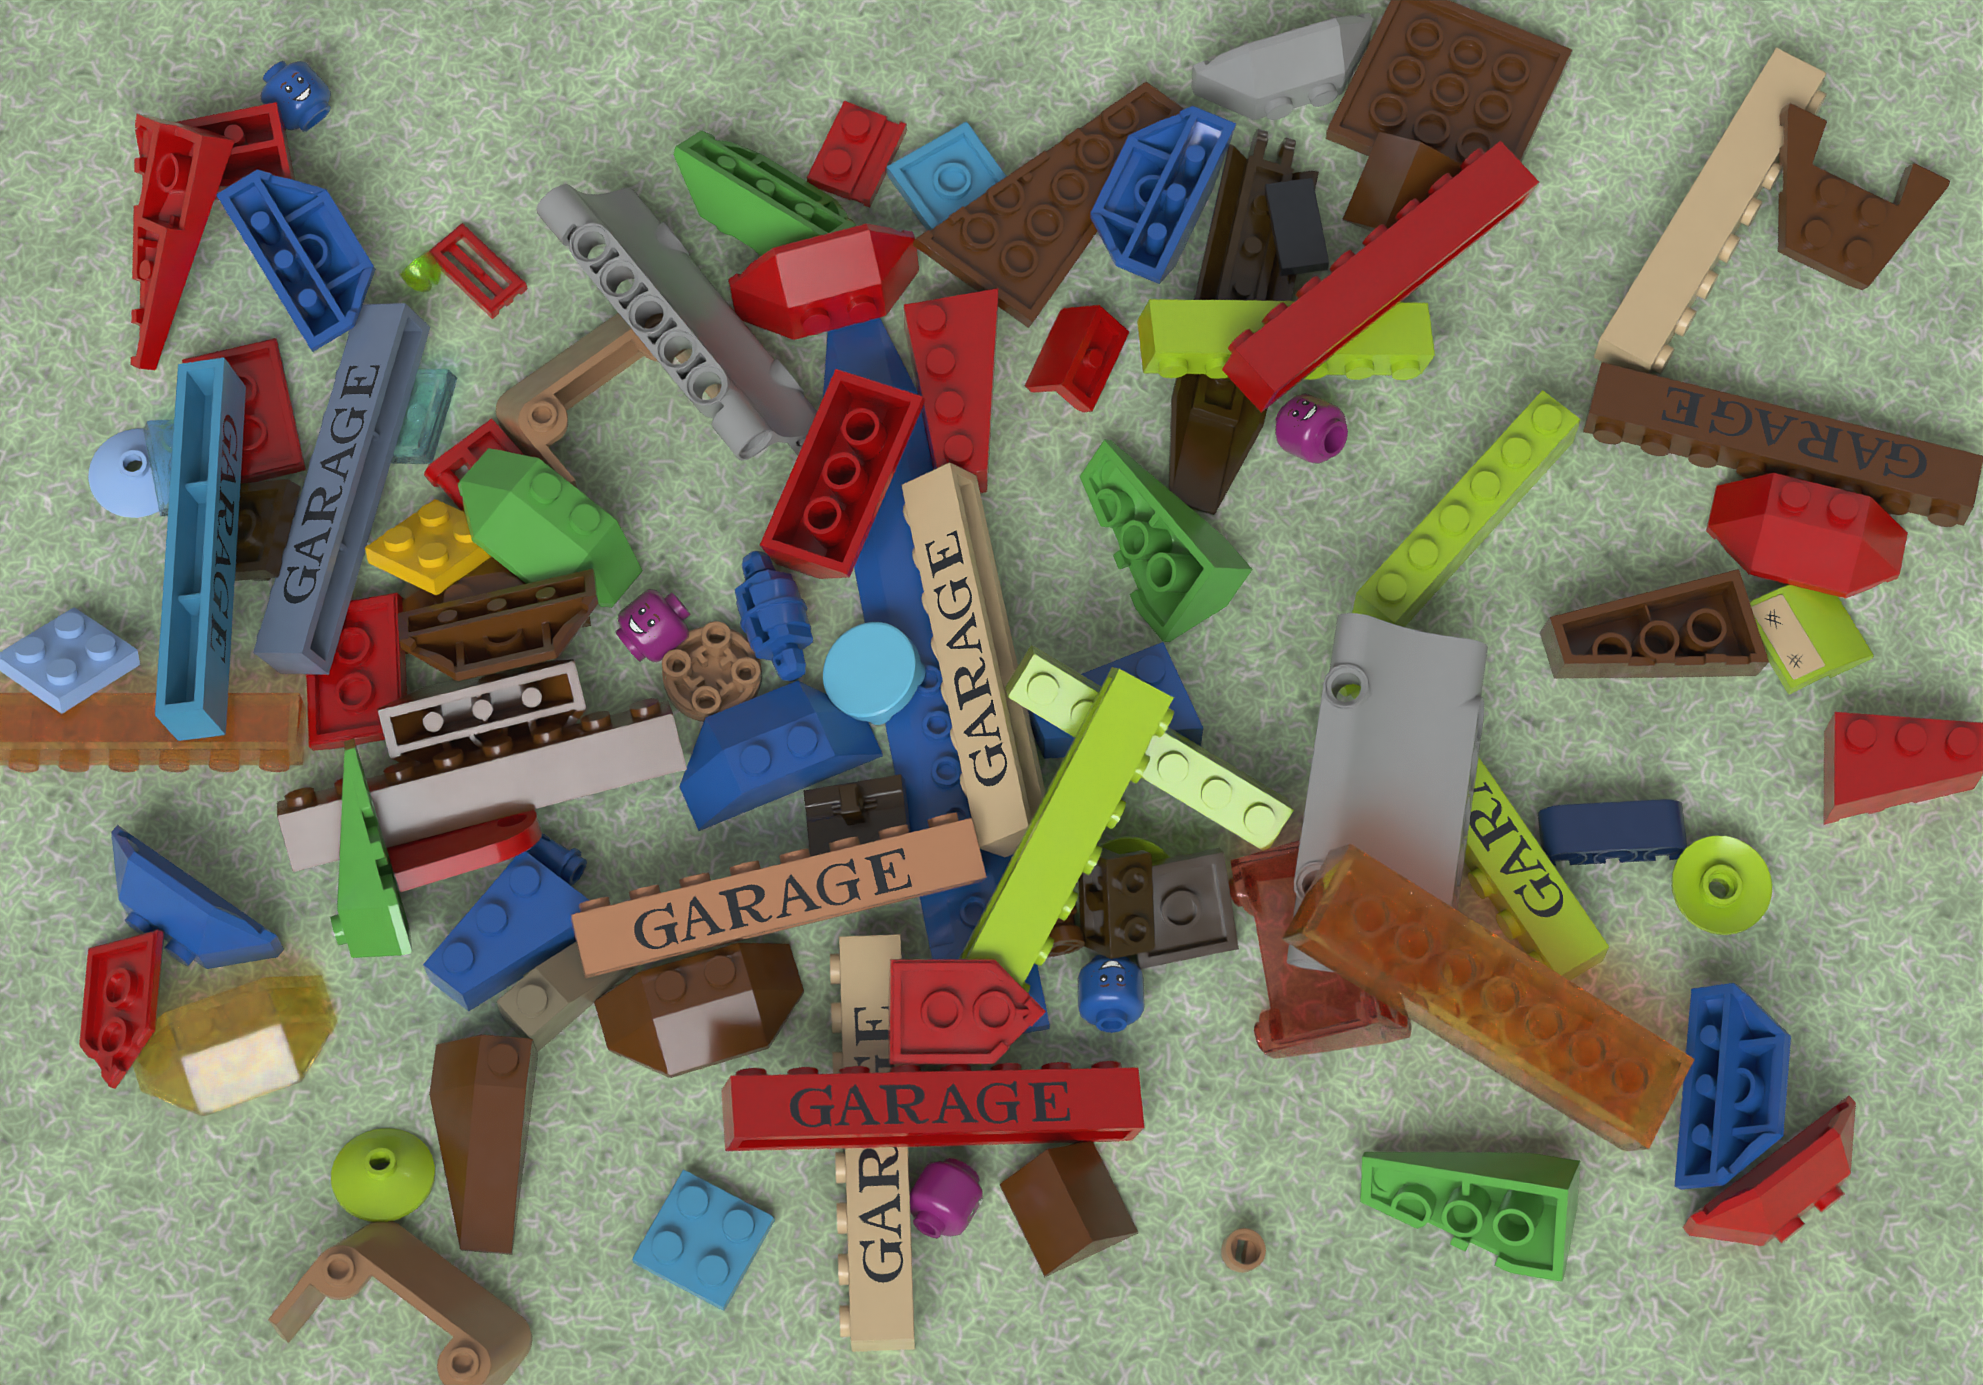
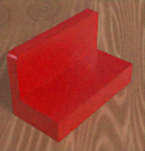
(1078, 356)

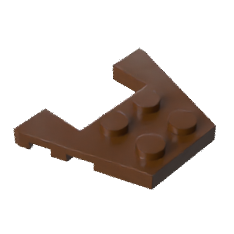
(1836, 222)

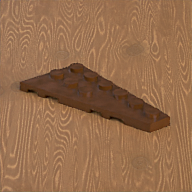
(1038, 217)

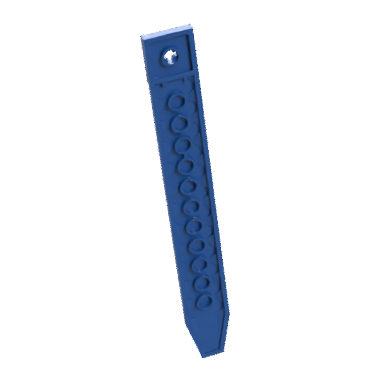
(892, 594)

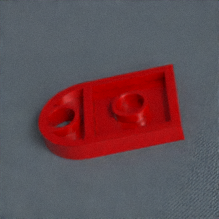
(463, 850)

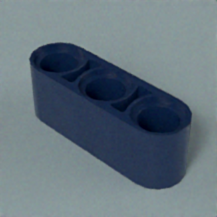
(1613, 830)

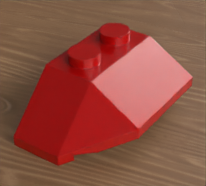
(826, 281)
(1807, 534)
(1784, 1185)

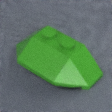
(754, 195)
(544, 524)

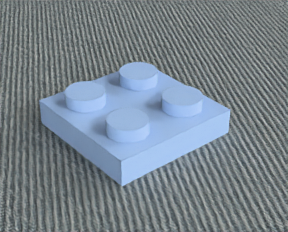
(68, 660)

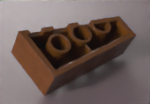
(1662, 633)

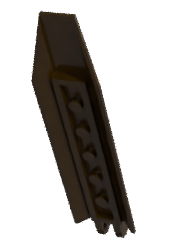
(1212, 417)

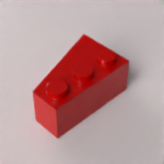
(258, 142)
(1896, 761)

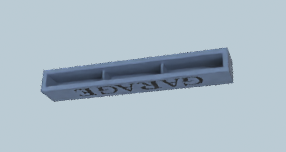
(342, 490)

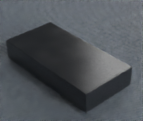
(1296, 227)

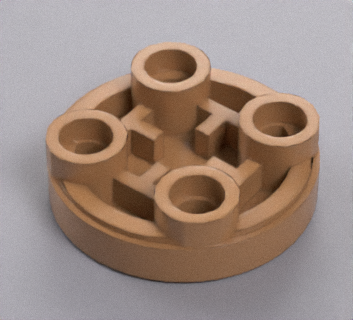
(711, 671)

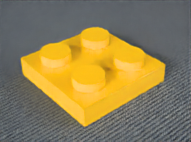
(428, 548)

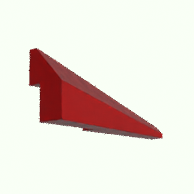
(179, 186)

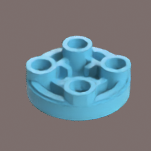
(872, 672)

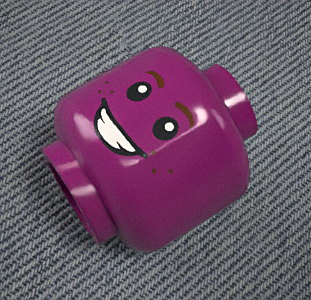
(1311, 428)
(653, 625)
(945, 1198)

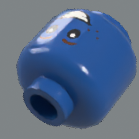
(298, 93)
(1111, 993)

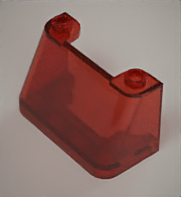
(1307, 1007)

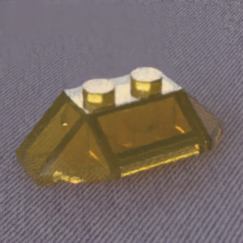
(237, 1044)

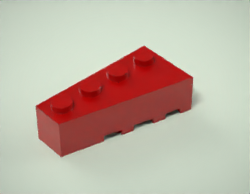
(954, 371)

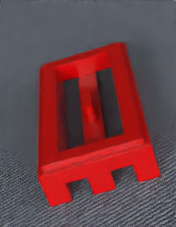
(502, 297)

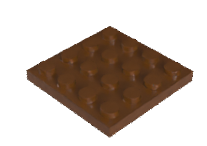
(1449, 82)

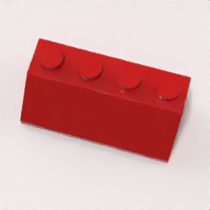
(841, 476)

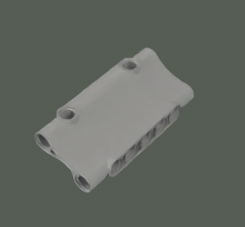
(758, 394)
(1397, 759)

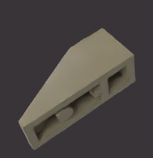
(553, 996)

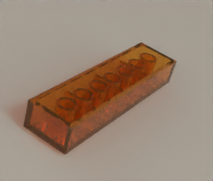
(1488, 998)

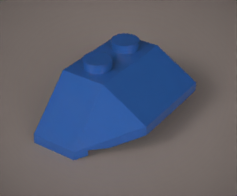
(1160, 190)
(302, 251)
(771, 751)
(189, 914)
(1733, 1089)

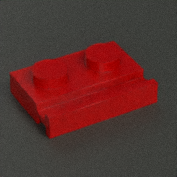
(856, 154)

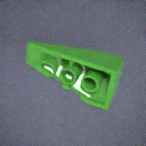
(1174, 555)
(368, 896)
(1496, 1200)

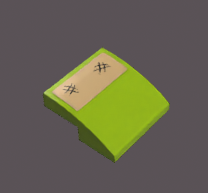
(1807, 636)

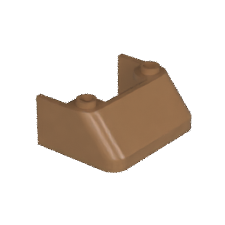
(536, 407)
(486, 1332)

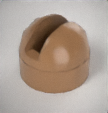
(1252, 1253)

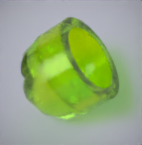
(421, 273)

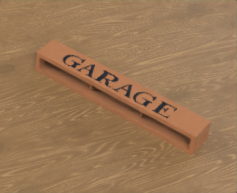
(777, 896)

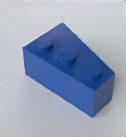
(1152, 667)
(506, 933)

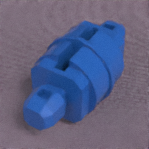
(773, 616)

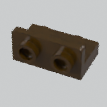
(1118, 904)

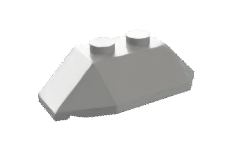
(1285, 69)

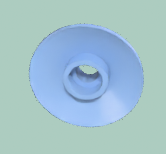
(115, 487)

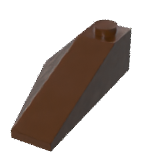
(482, 1125)

